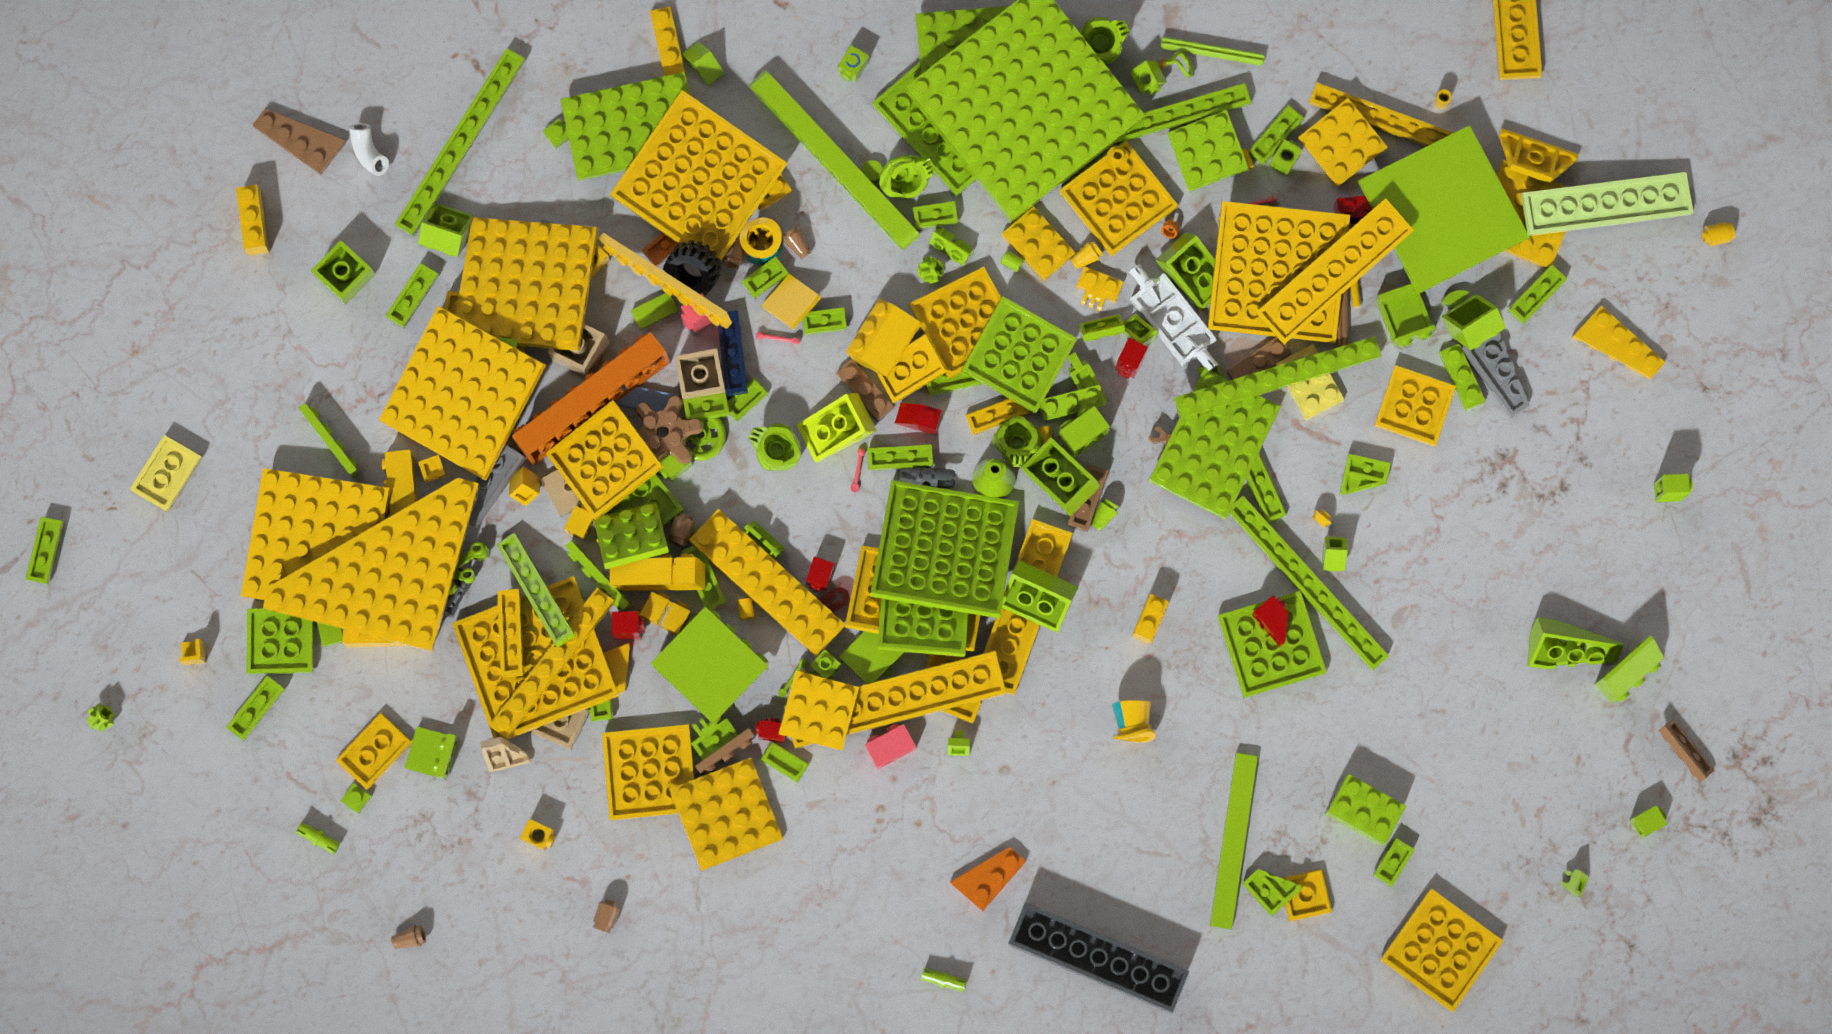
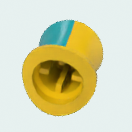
(761, 240)
(1133, 721)

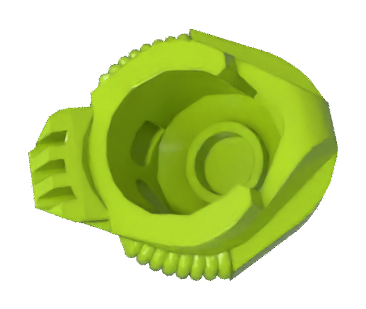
(1105, 37)
(906, 176)
(1017, 440)
(776, 447)

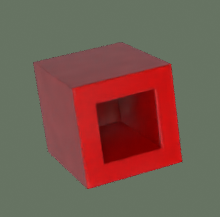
(819, 574)

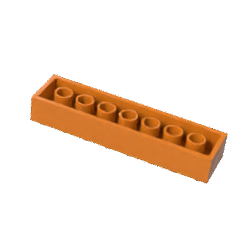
(564, 415)

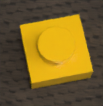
(432, 469)

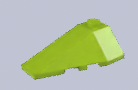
(1560, 643)

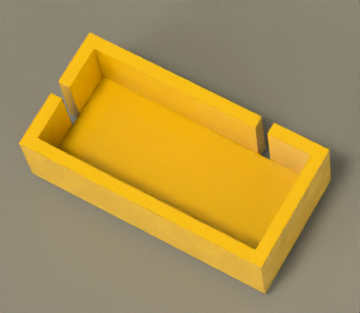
(660, 574)

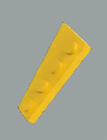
(1612, 338)

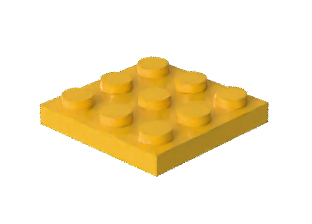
(1342, 142)
(1415, 406)
(818, 710)

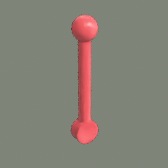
(1272, 200)
(760, 335)
(855, 487)

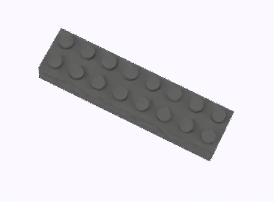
(1098, 958)

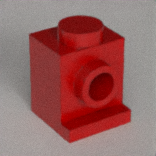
(769, 730)

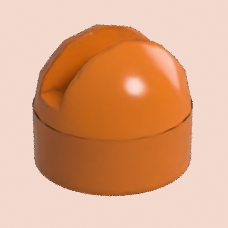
(1166, 229)

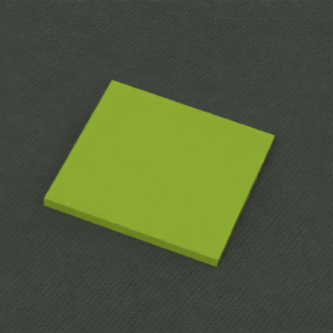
(1452, 206)

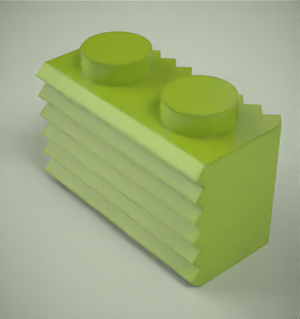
(1672, 487)

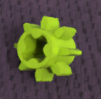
(930, 269)
(100, 717)

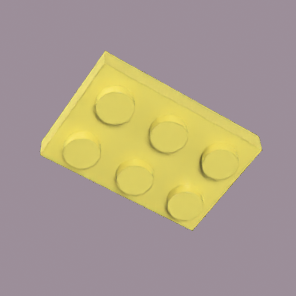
(1315, 394)
(165, 473)

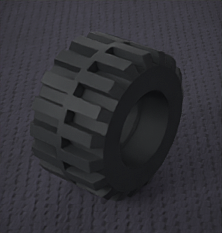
(701, 258)

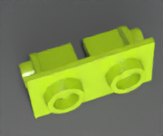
(942, 241)
(764, 539)

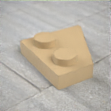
(502, 754)

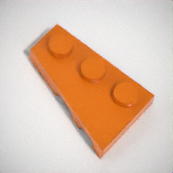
(989, 878)

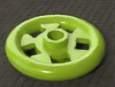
(717, 443)

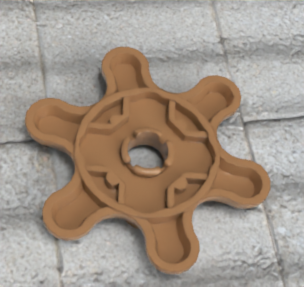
(678, 428)

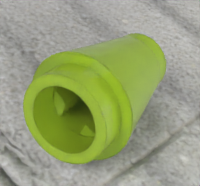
(1104, 514)

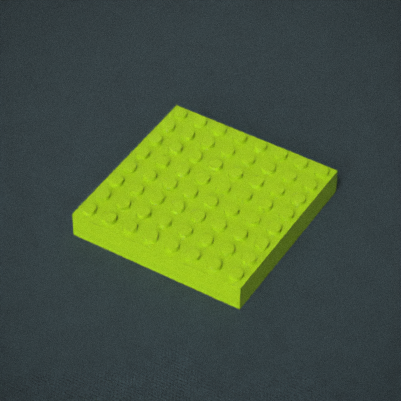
(1024, 104)

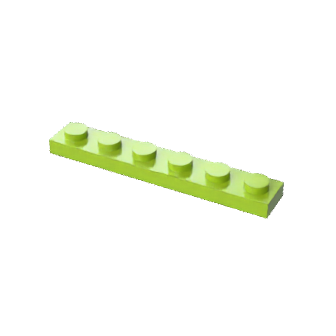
(536, 590)

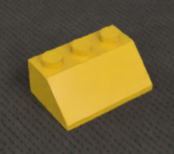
(883, 338)

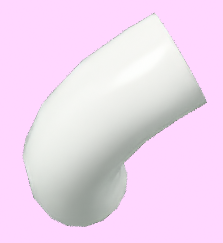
(365, 150)

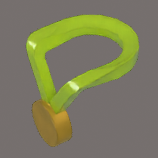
(1171, 60)

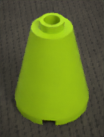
(993, 478)

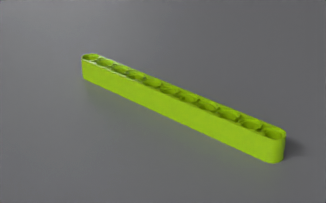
(834, 160)

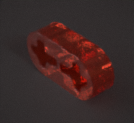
(828, 597)

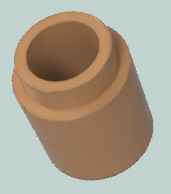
(681, 530)
(606, 915)

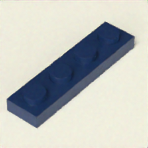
(733, 357)

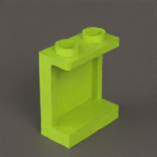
(1405, 316)

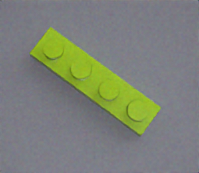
(335, 446)
(591, 569)

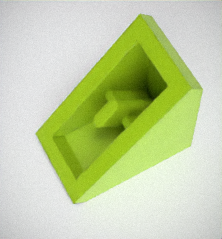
(703, 63)
(1139, 330)

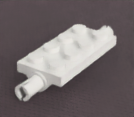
(1173, 319)

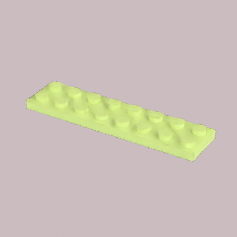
(1607, 203)

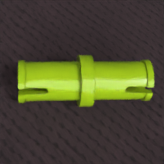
(318, 837)
(943, 979)

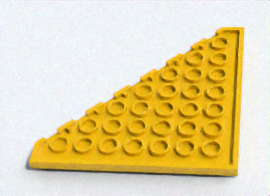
(388, 578)

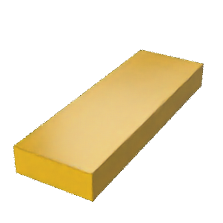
(994, 415)

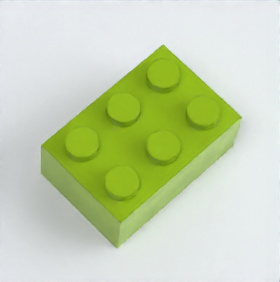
(1060, 477)
(1365, 810)

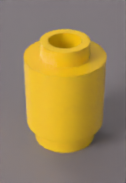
(1718, 233)

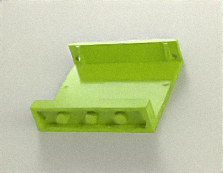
(710, 664)

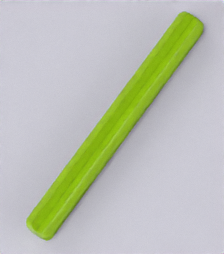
(1212, 50)

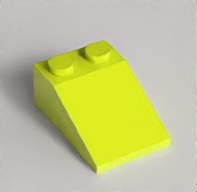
(836, 426)

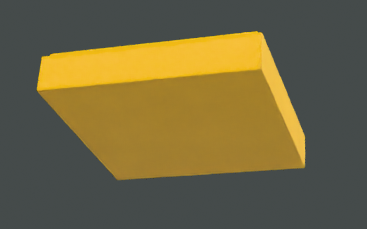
(791, 301)
(1312, 899)

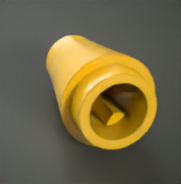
(1086, 255)

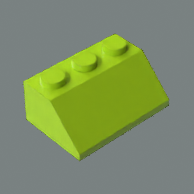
(1038, 596)
(1631, 670)

